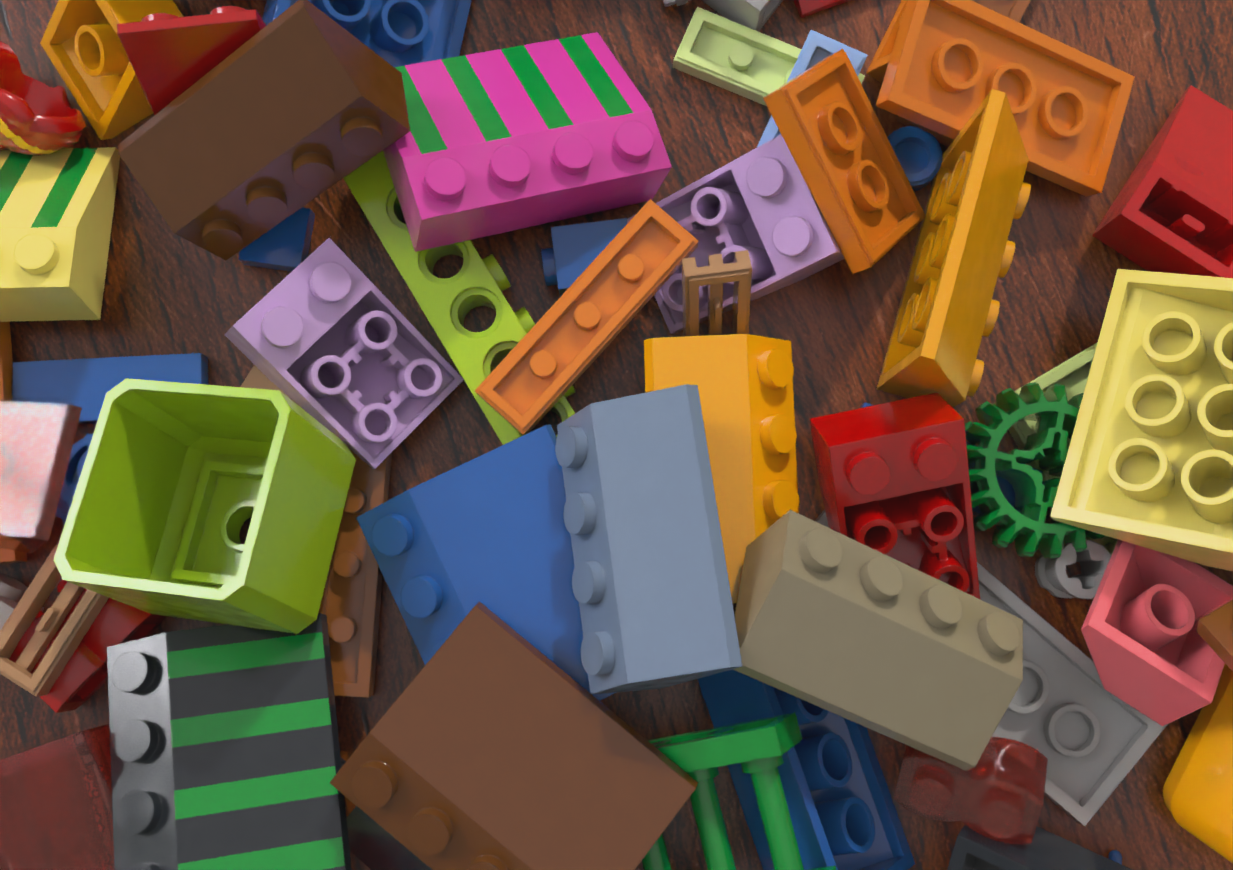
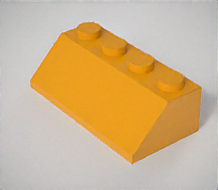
(747, 426)

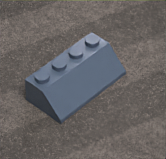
(646, 542)

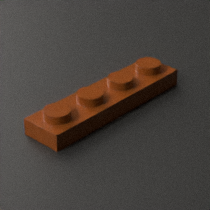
(355, 586)

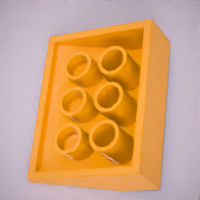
(959, 259)

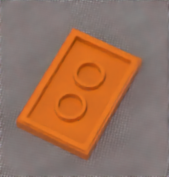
(846, 160)

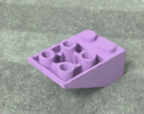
(755, 207)
(345, 354)

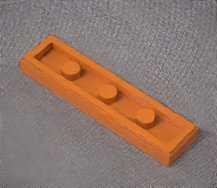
(587, 317)

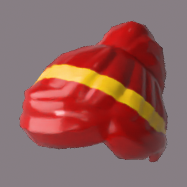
(32, 114)

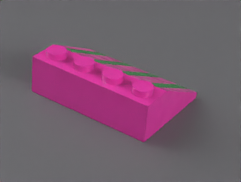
(521, 140)

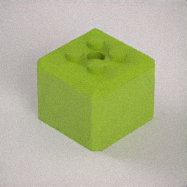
(175, 482)

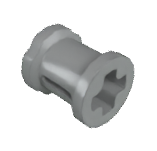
(1053, 577)

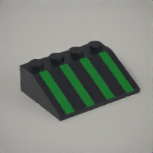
(226, 751)

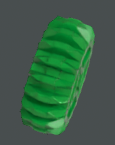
(1033, 496)

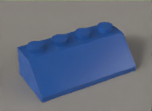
(828, 779)

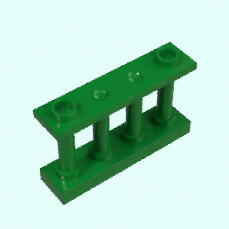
(759, 750)

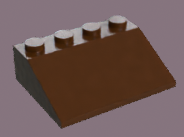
(510, 764)

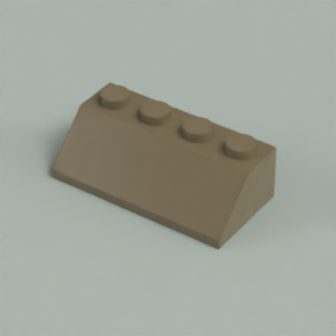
(876, 640)

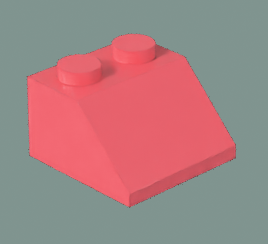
(1147, 633)

